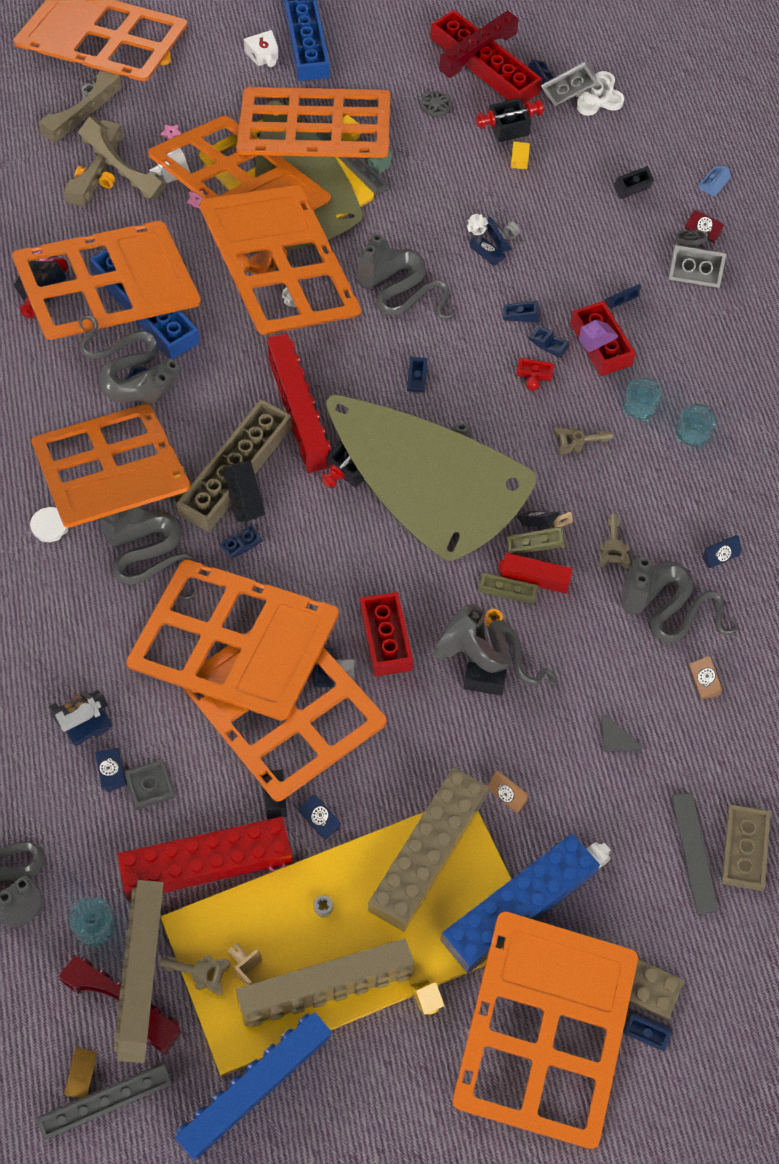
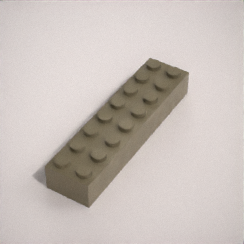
(252, 441)
(428, 849)
(138, 972)
(325, 983)

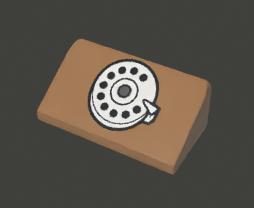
(705, 678)
(508, 792)

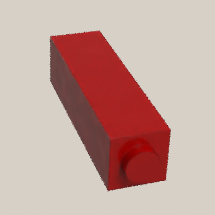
(536, 572)

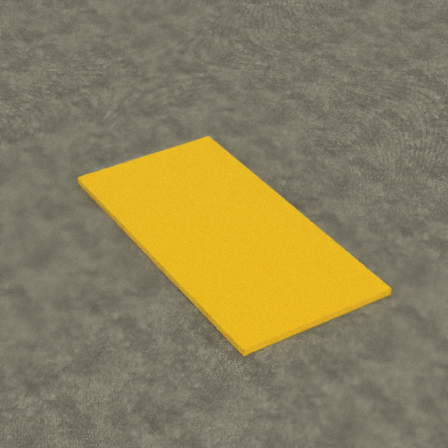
(281, 923)

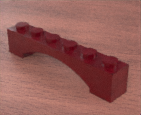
(456, 57)
(81, 976)

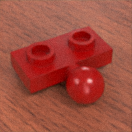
(534, 371)

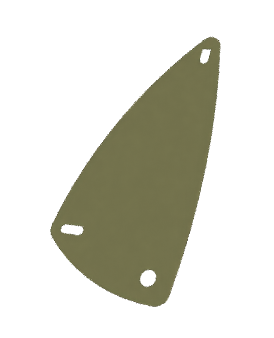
(325, 173)
(432, 475)

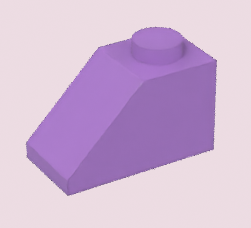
(596, 335)

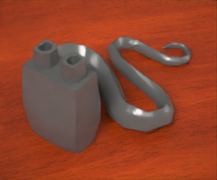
(380, 262)
(144, 387)
(138, 523)
(646, 582)
(468, 634)
(22, 899)

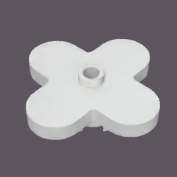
(600, 95)

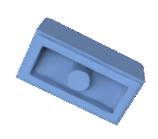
(715, 180)

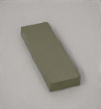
(536, 541)
(508, 588)

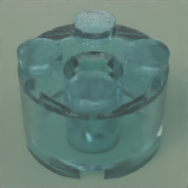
(642, 398)
(696, 425)
(95, 910)

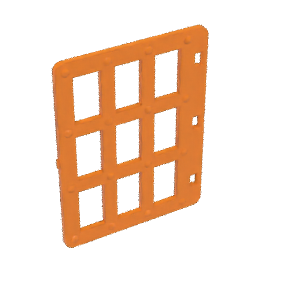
(332, 148)

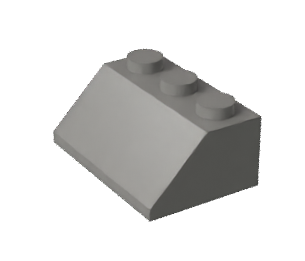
(570, 83)
(697, 265)

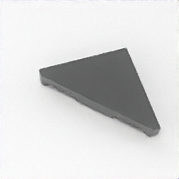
(615, 738)

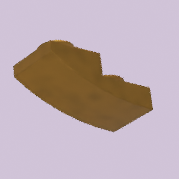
(80, 1072)

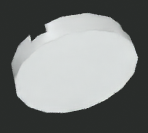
(47, 525)

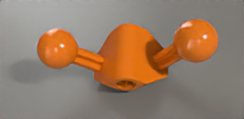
(259, 263)

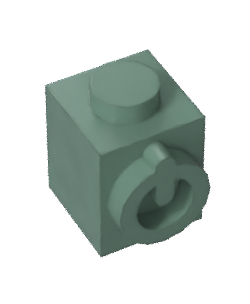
(380, 164)

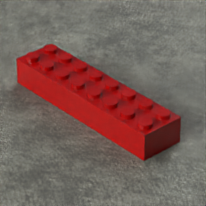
(491, 62)
(298, 402)
(208, 856)

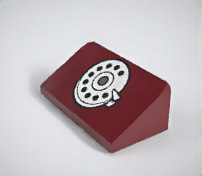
(702, 222)

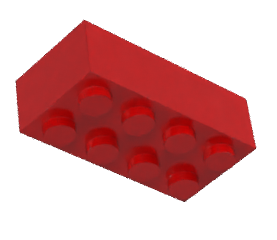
(613, 355)
(386, 634)

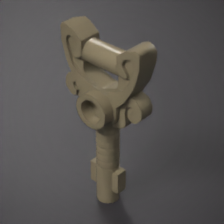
(578, 439)
(614, 546)
(200, 971)

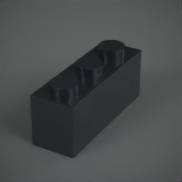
(243, 491)

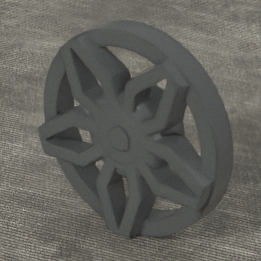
(436, 103)
(691, 237)

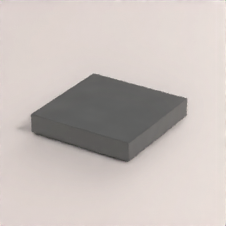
(149, 784)

